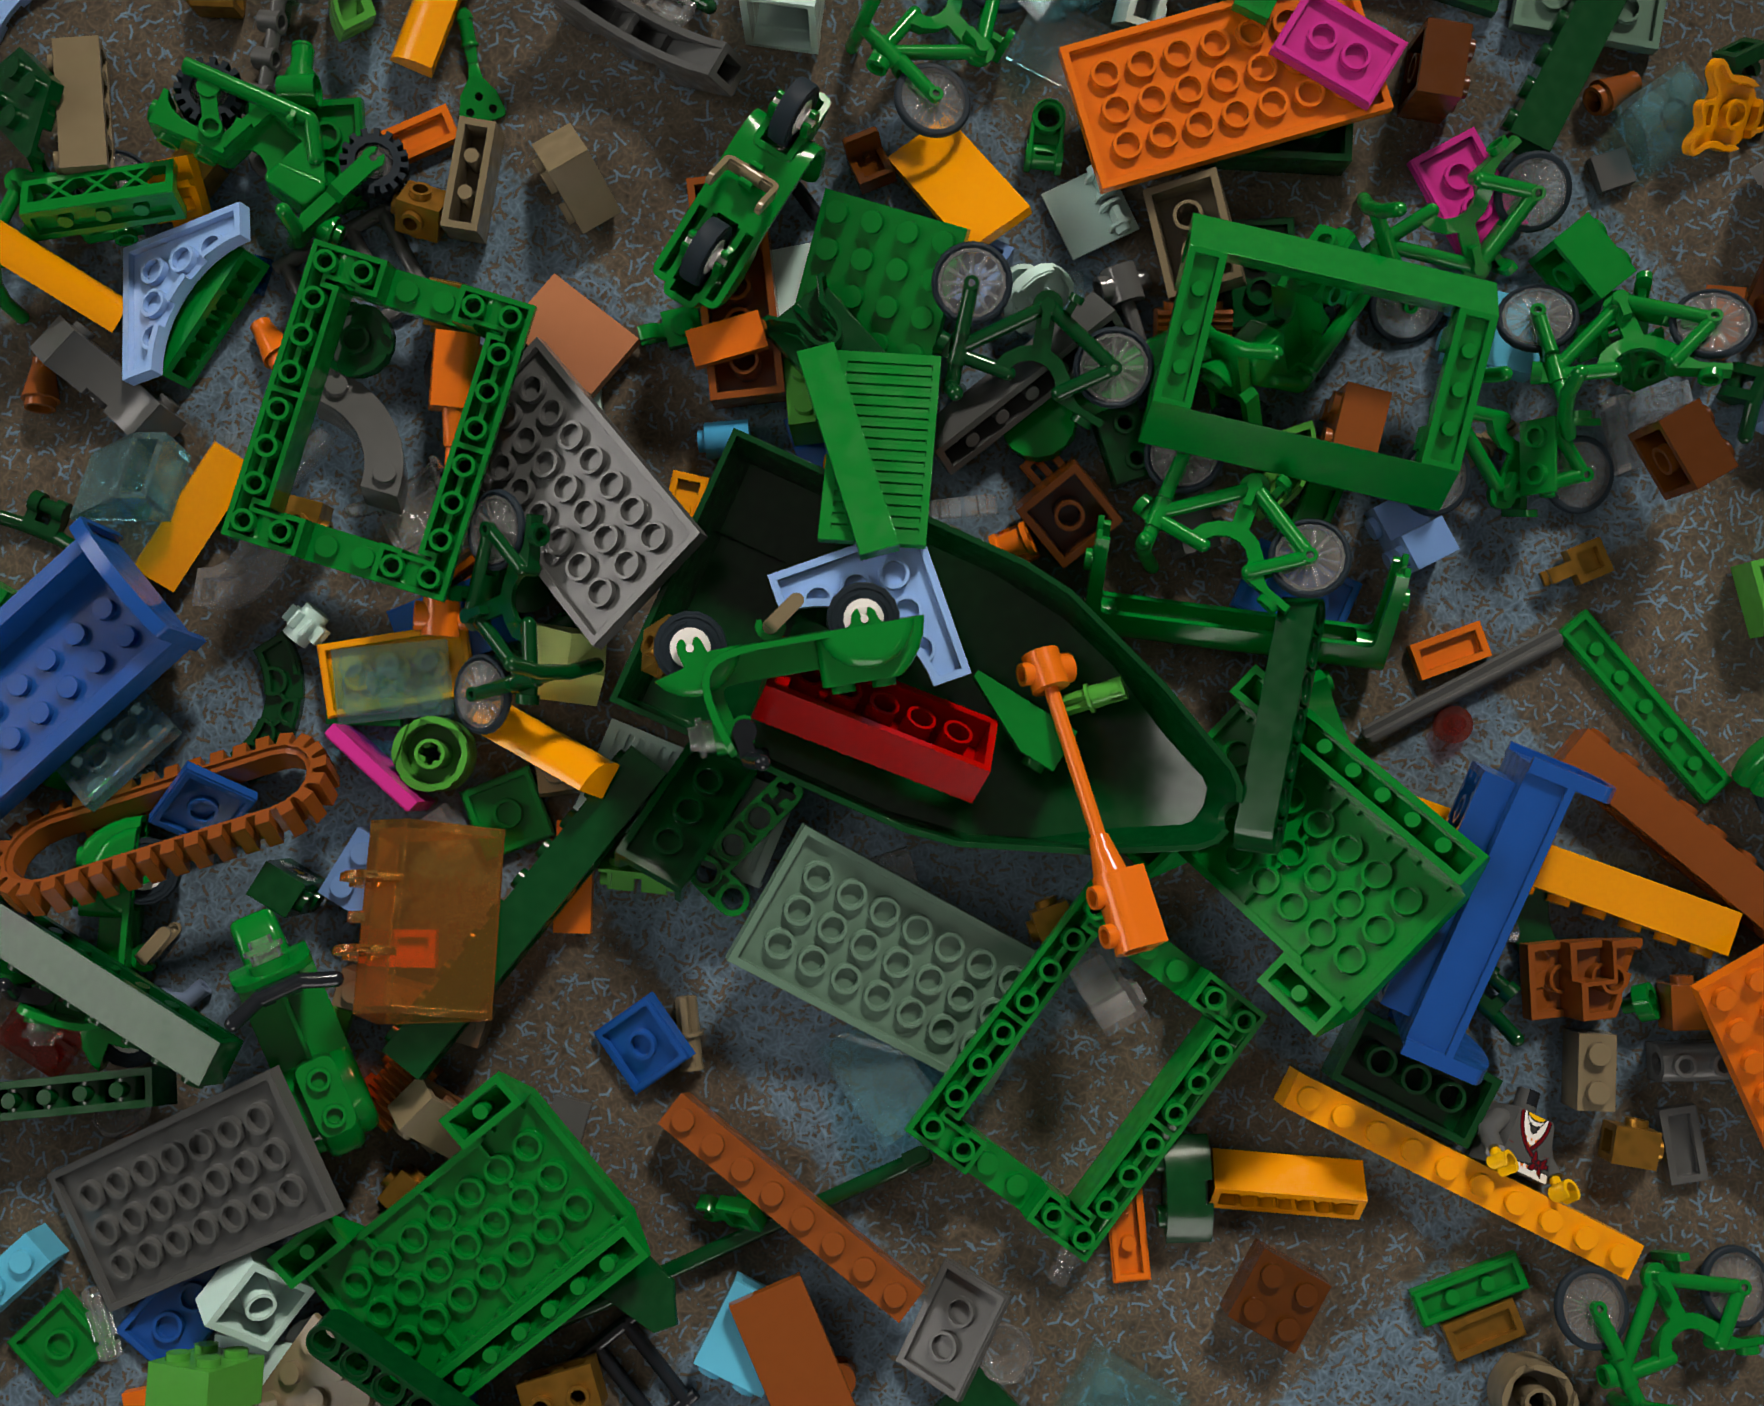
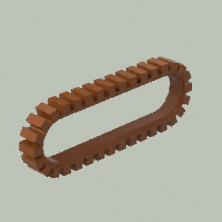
(175, 852)

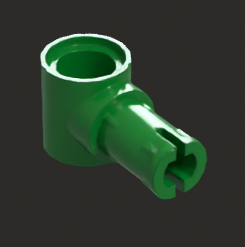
(300, 81)

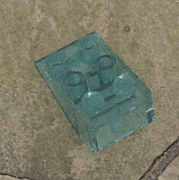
(133, 479)

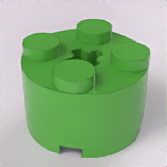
(419, 769)

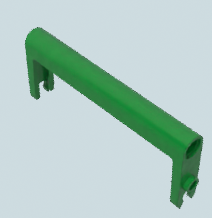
(1240, 628)

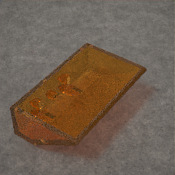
(426, 922)

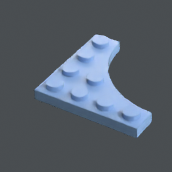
(160, 277)
(908, 579)

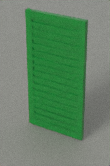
(898, 416)

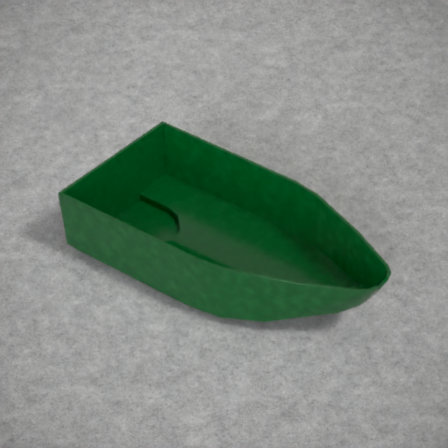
(1146, 757)

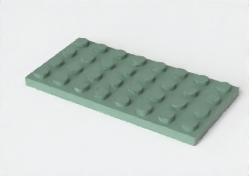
(877, 950)

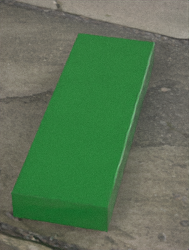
(1468, 1288)

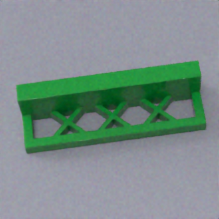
(98, 206)

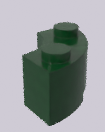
(1184, 1191)

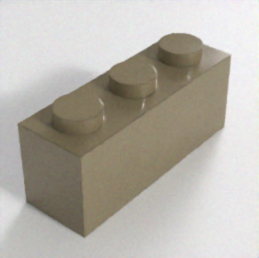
(472, 180)

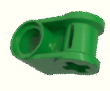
(1045, 144)

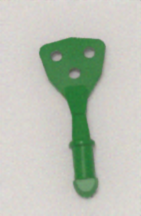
(476, 83)

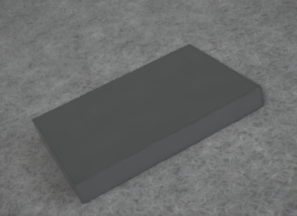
(953, 1329)

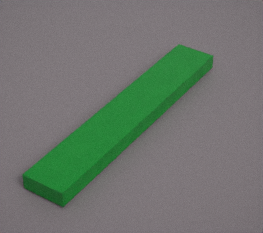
(848, 451)
(1643, 707)

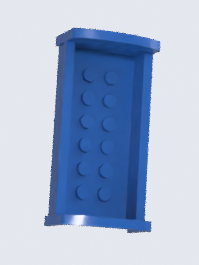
(77, 655)
(1514, 821)

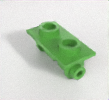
(624, 877)

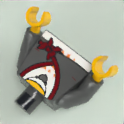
(1521, 1145)

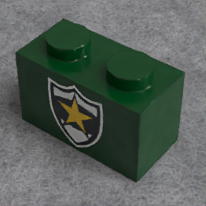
(287, 888)

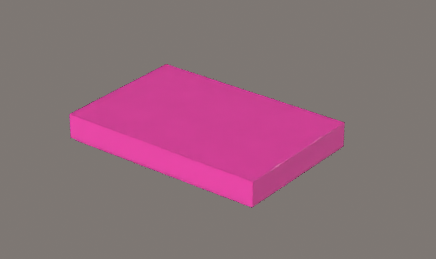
(1338, 49)
(1443, 180)
(377, 766)

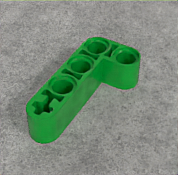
(751, 837)

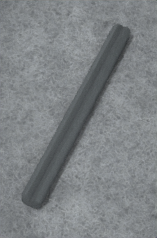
(1462, 686)

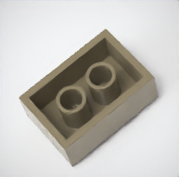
(1170, 213)

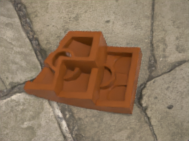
(1575, 977)

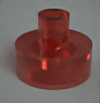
(1445, 728)

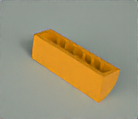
(424, 34)
(59, 278)
(194, 519)
(555, 753)
(1287, 1184)

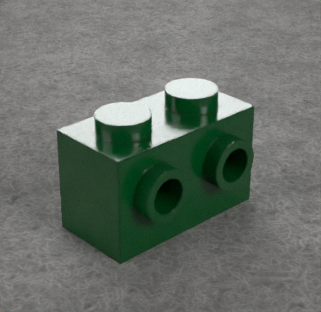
(1120, 446)

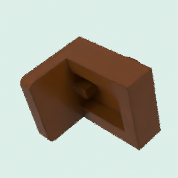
(868, 160)

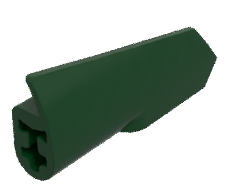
(646, 1296)

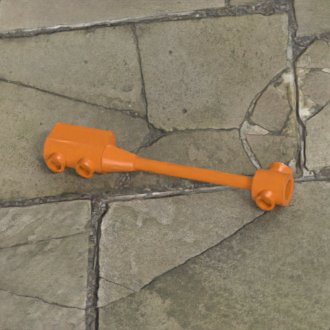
(452, 371)
(1119, 891)

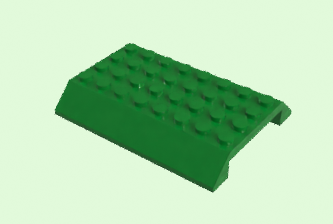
(1357, 876)
(482, 1247)

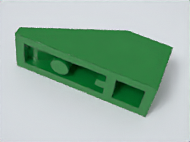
(1024, 723)

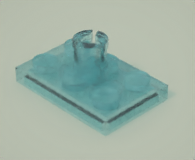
(392, 681)
(119, 751)

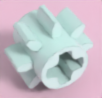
(306, 624)

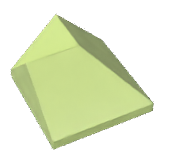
(568, 646)

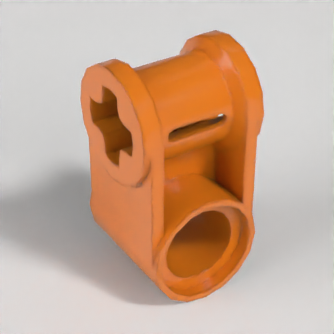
(1017, 541)

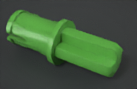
(1095, 696)

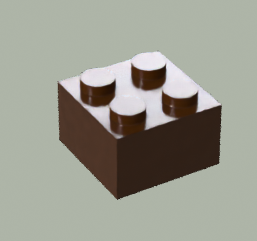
(1436, 70)
(1683, 449)
(1066, 511)
(1275, 1295)

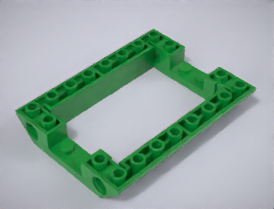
(294, 392)
(1438, 445)
(1150, 1128)

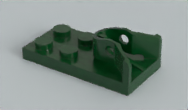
(817, 321)
(685, 818)

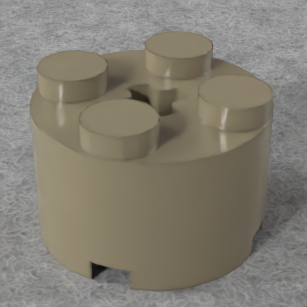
(1529, 1380)

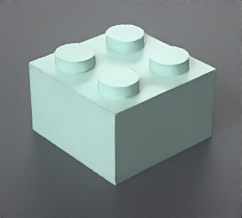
(251, 1300)

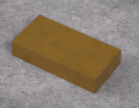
(1482, 1328)

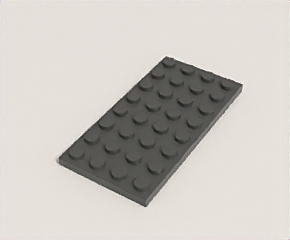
(606, 510)
(196, 1190)

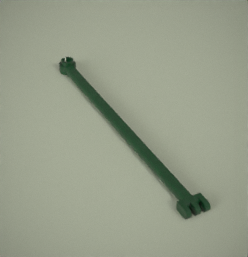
(909, 1162)

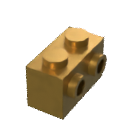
(564, 1384)

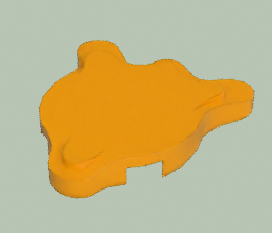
(1725, 113)

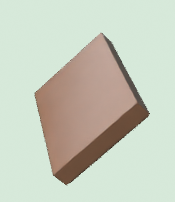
(580, 334)

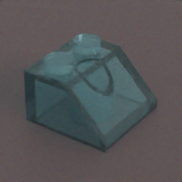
(1659, 117)

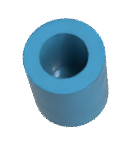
(716, 434)

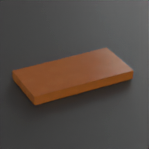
(790, 1346)

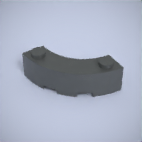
(88, 366)
(369, 424)

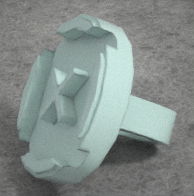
(1030, 281)

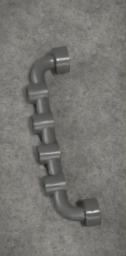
(269, 58)

